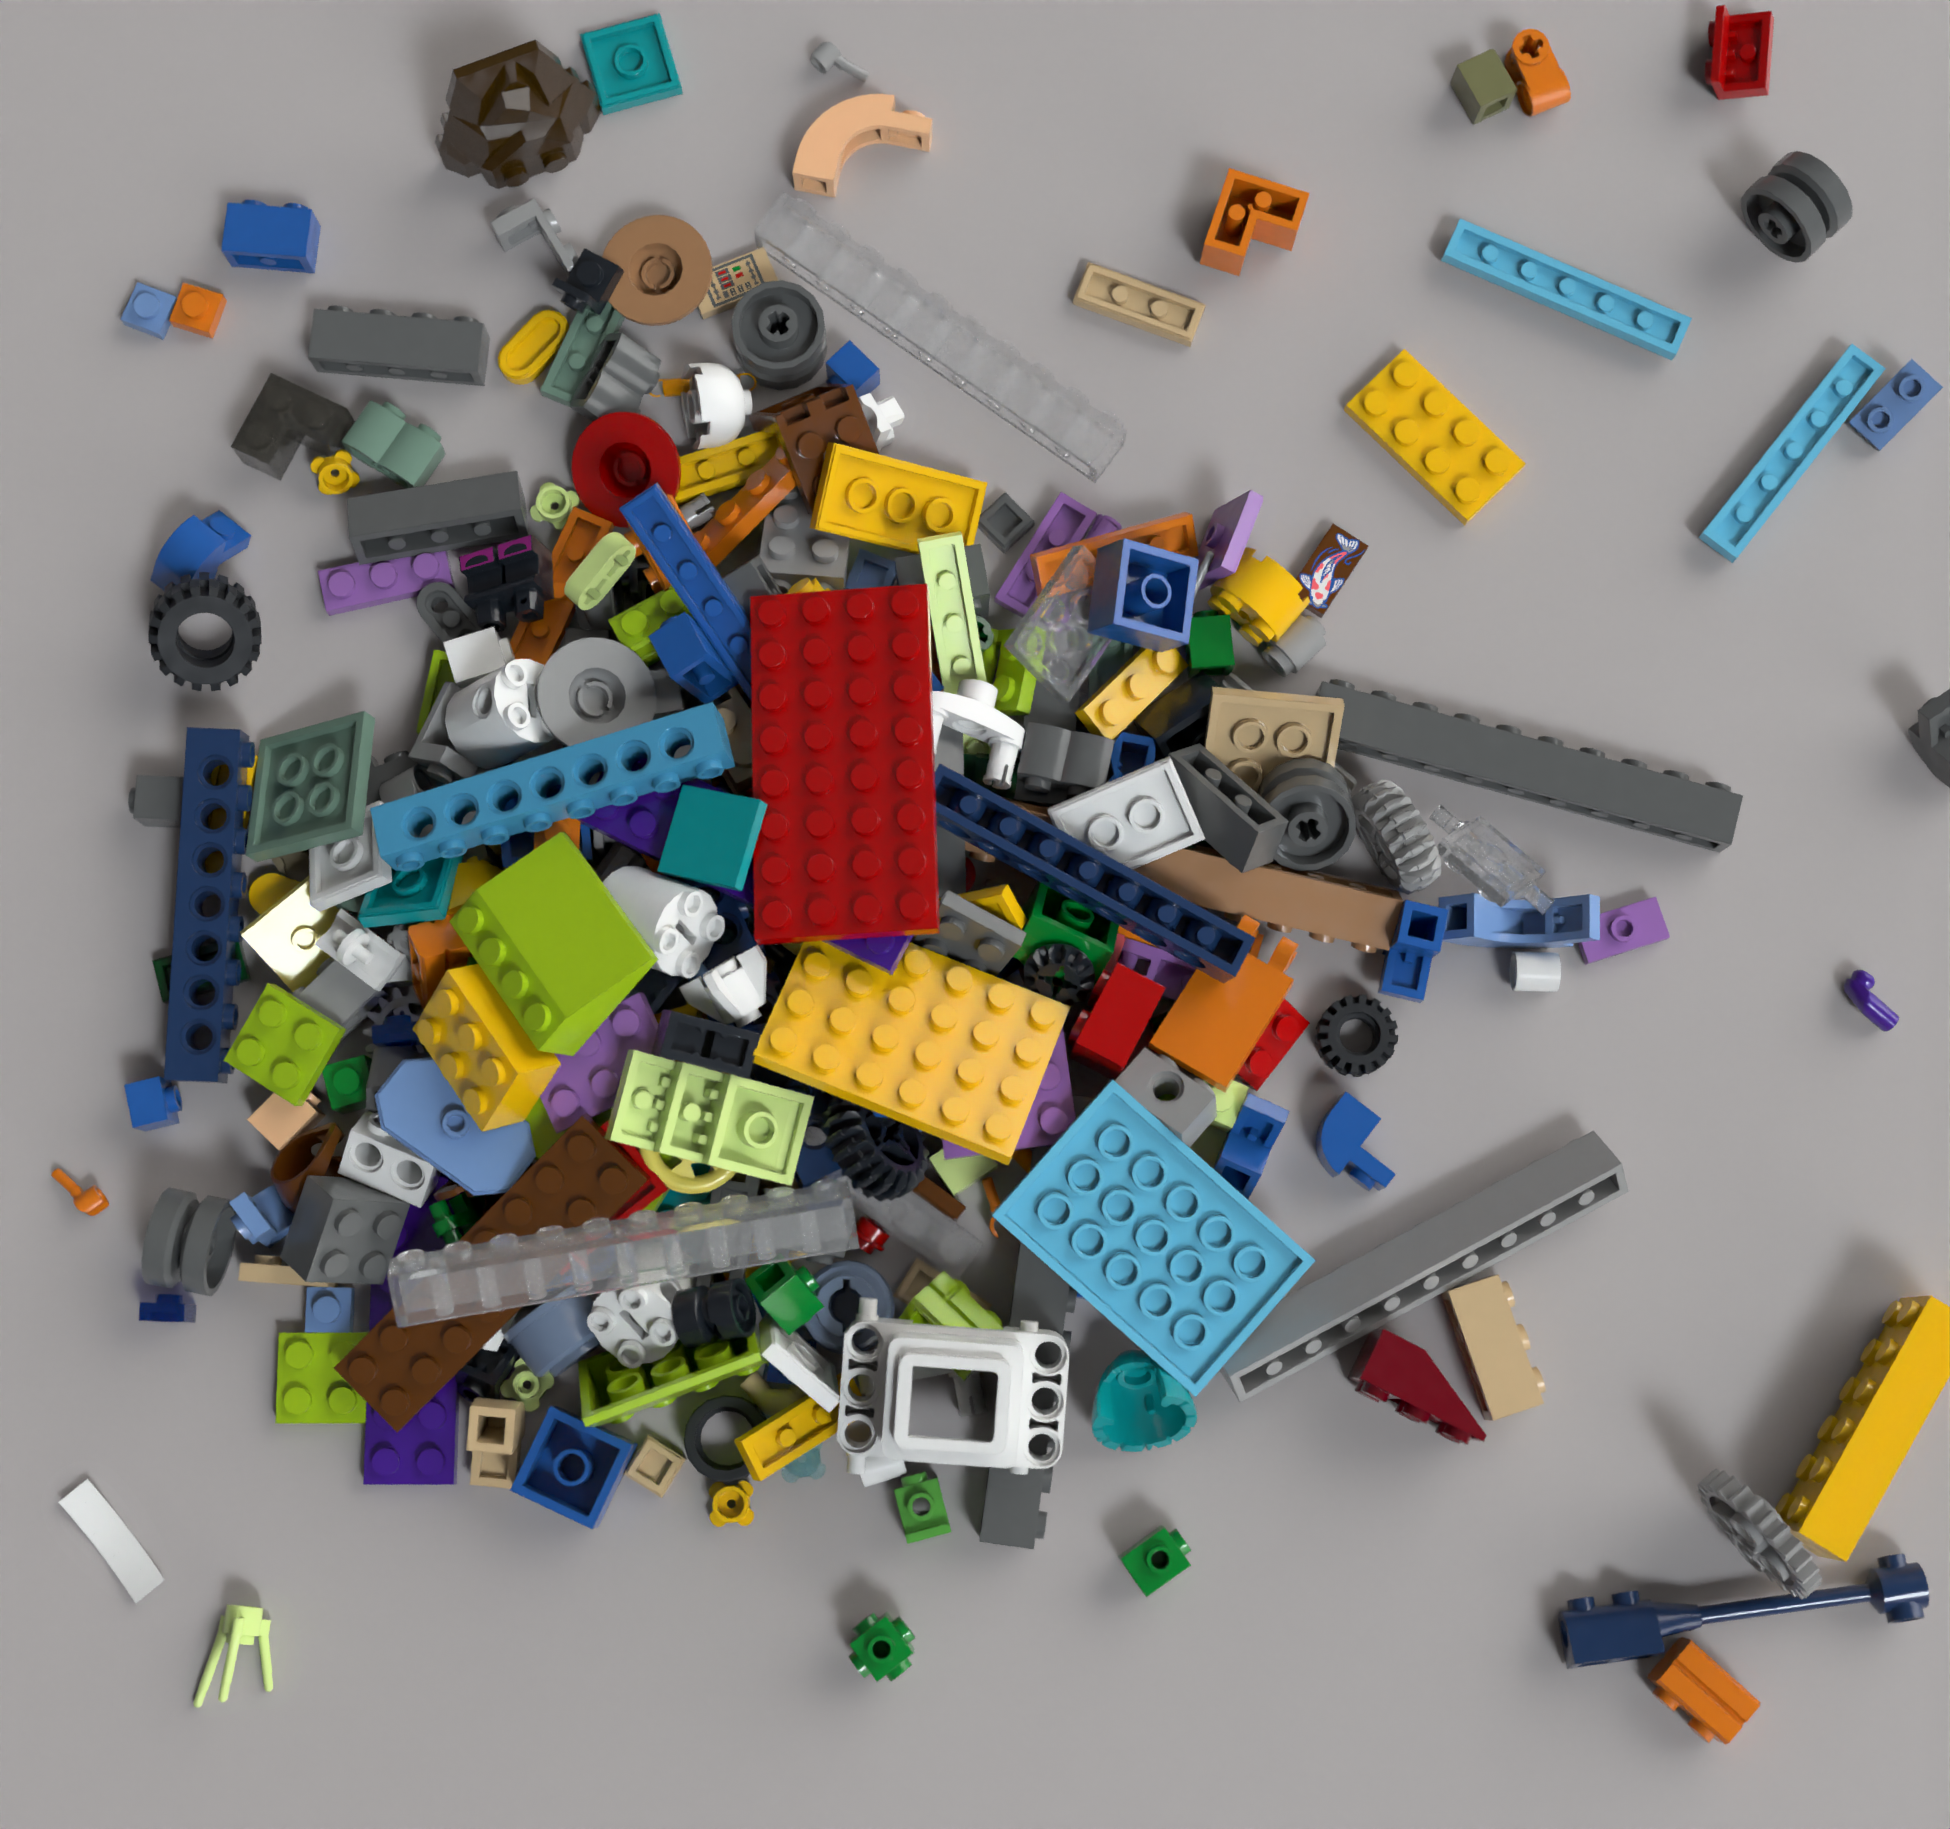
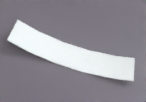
(112, 1540)

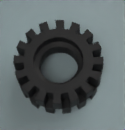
(1375, 1017)

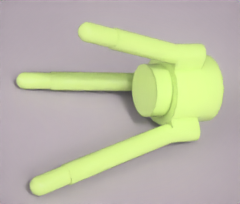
(237, 1627)

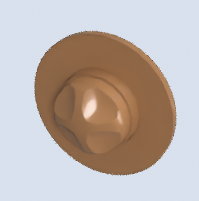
(664, 270)

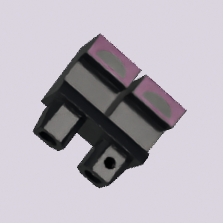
(508, 580)

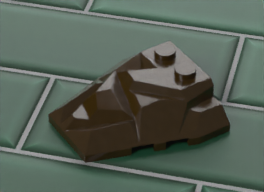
(515, 116)

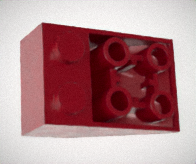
(1409, 1377)

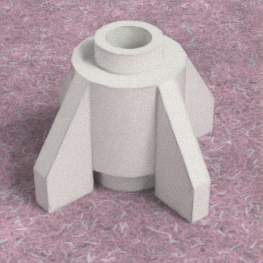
(731, 990)

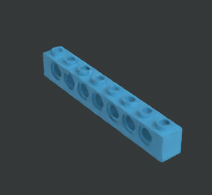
(402, 820)

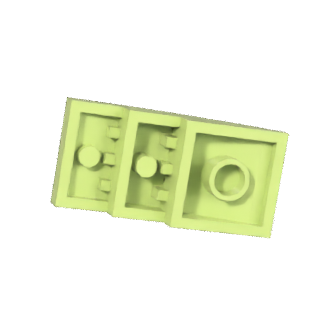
(709, 1117)

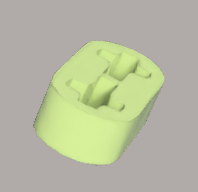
(600, 570)

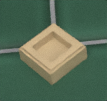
(655, 1466)

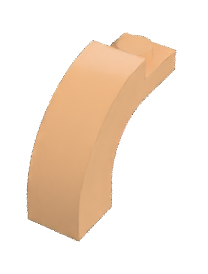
(848, 128)

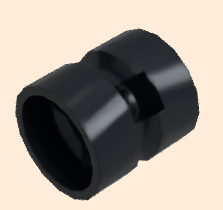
(714, 1313)

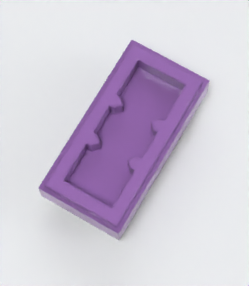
(1626, 930)

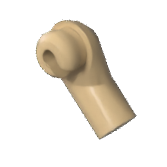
(768, 1399)

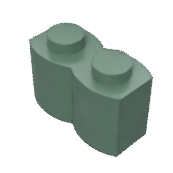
(394, 446)

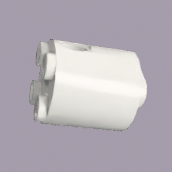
(498, 716)
(670, 916)
(637, 1321)

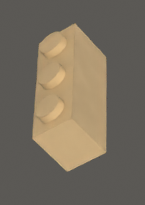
(1494, 1347)

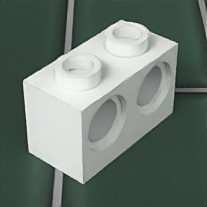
(386, 1164)

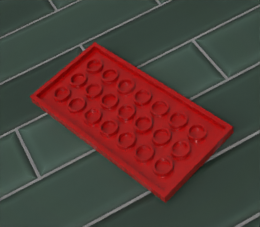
(844, 765)

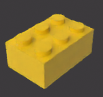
(483, 1049)

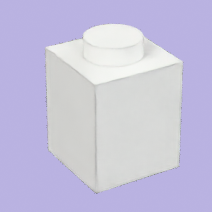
(477, 655)

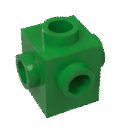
(884, 1628)

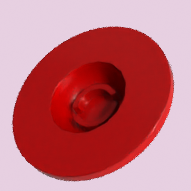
(621, 459)

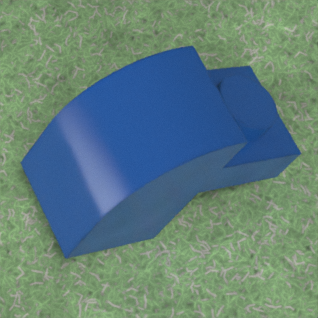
(198, 548)
(1413, 946)
(1340, 1139)
(1249, 1143)

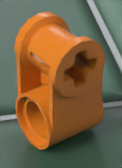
(1537, 78)

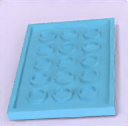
(1153, 1237)

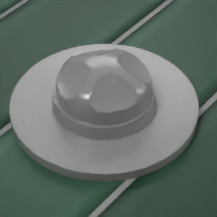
(594, 690)

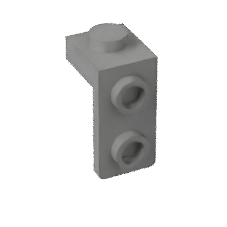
(521, 223)
(433, 746)

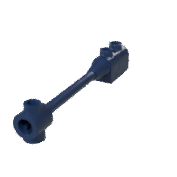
(1636, 1627)

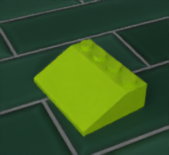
(554, 945)
(616, 1392)

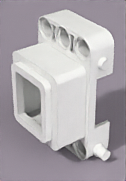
(909, 1344)

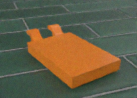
(1220, 1023)

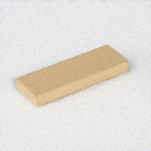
(1139, 304)

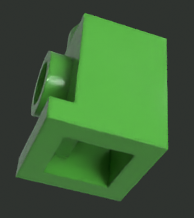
(921, 1526)

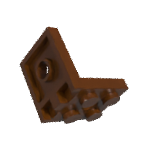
(807, 425)

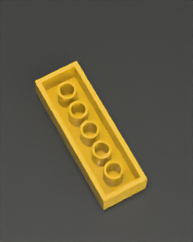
(1870, 1429)

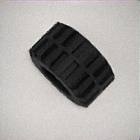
(199, 665)

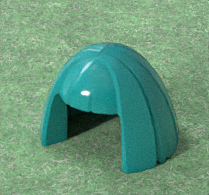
(1140, 1405)

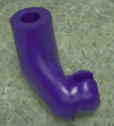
(1870, 1005)

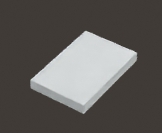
(1133, 816)

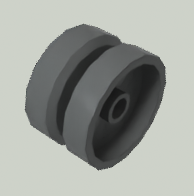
(1796, 206)
(779, 334)
(1318, 812)
(188, 1242)

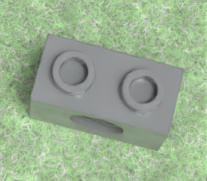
(1154, 1076)

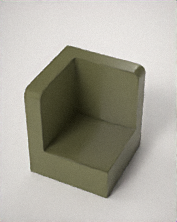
(1483, 86)

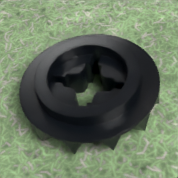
(1047, 960)

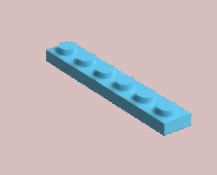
(1566, 289)
(1791, 453)

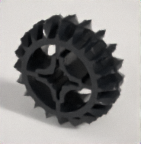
(874, 1151)

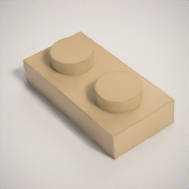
(270, 1270)

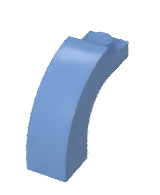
(1519, 924)

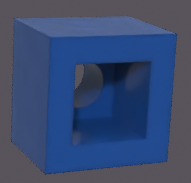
(853, 367)
(153, 1103)

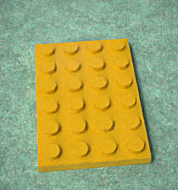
(917, 1045)

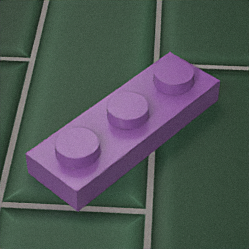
(1064, 524)
(378, 583)

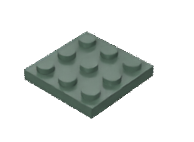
(311, 787)

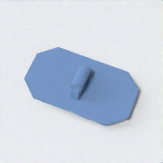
(431, 1121)

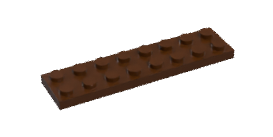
(569, 1185)

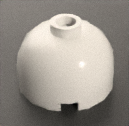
(714, 405)

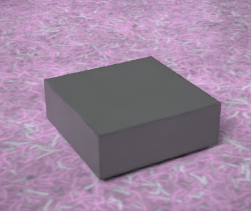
(1004, 523)

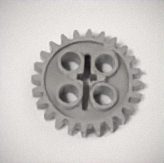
(1759, 1534)

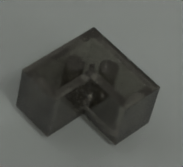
(285, 419)

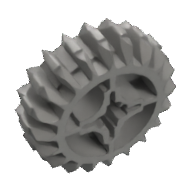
(1396, 836)

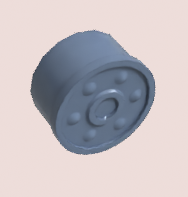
(840, 1293)
(554, 1336)

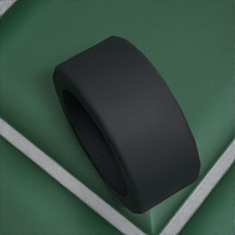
(693, 1433)

